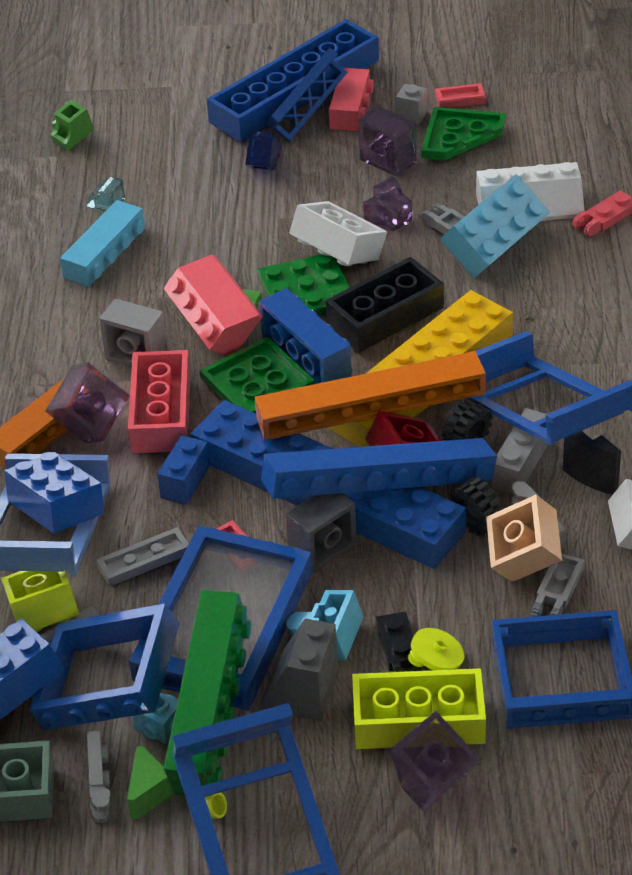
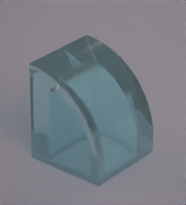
(106, 194)

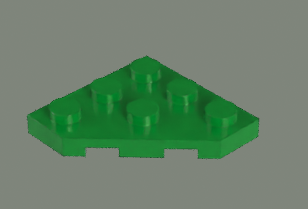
(459, 130)

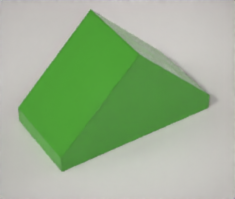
(147, 785)

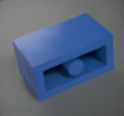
(183, 469)

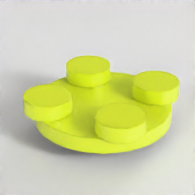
(435, 650)

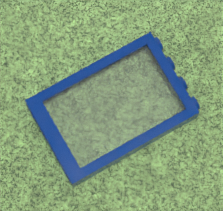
(269, 585)

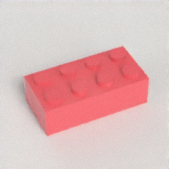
(158, 400)

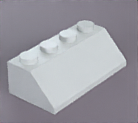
(553, 184)

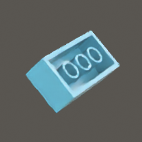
(494, 226)

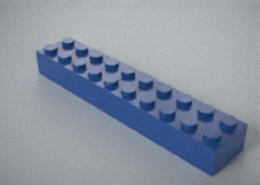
(399, 519)

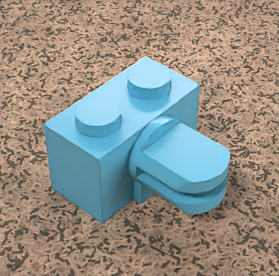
(337, 608)

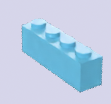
(102, 243)

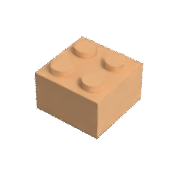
(523, 538)

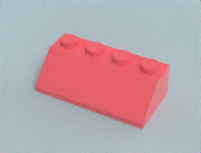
(213, 304)

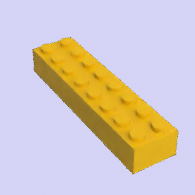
(460, 329)

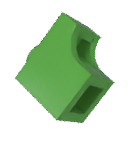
(71, 125)

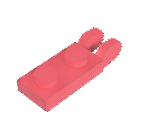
(604, 214)

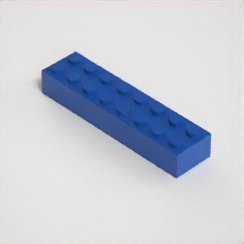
(252, 100)

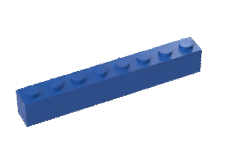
(377, 467)

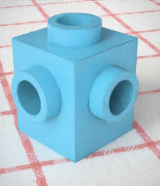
(160, 723)

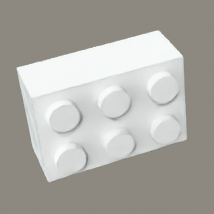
(337, 233)

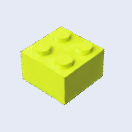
(40, 597)

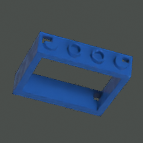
(151, 623)
(566, 707)

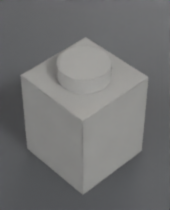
(412, 102)

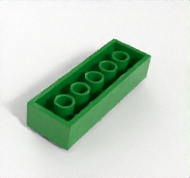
(210, 678)

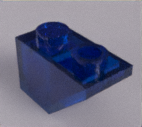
(263, 151)

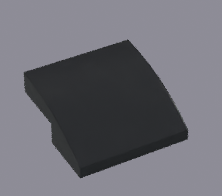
(592, 461)

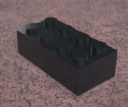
(385, 304)

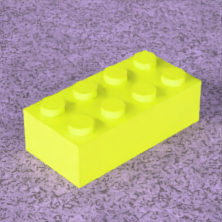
(397, 702)

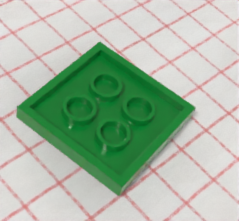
(309, 278)
(254, 372)

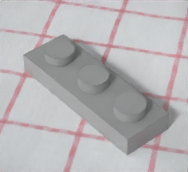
(142, 556)

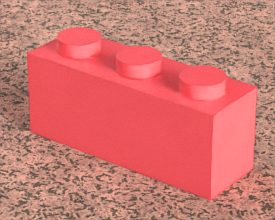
(350, 99)

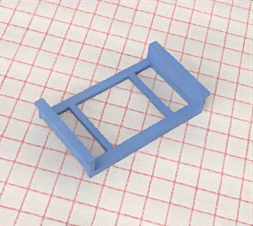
(53, 555)

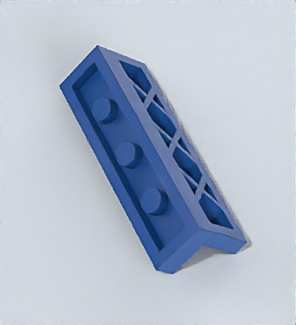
(302, 88)

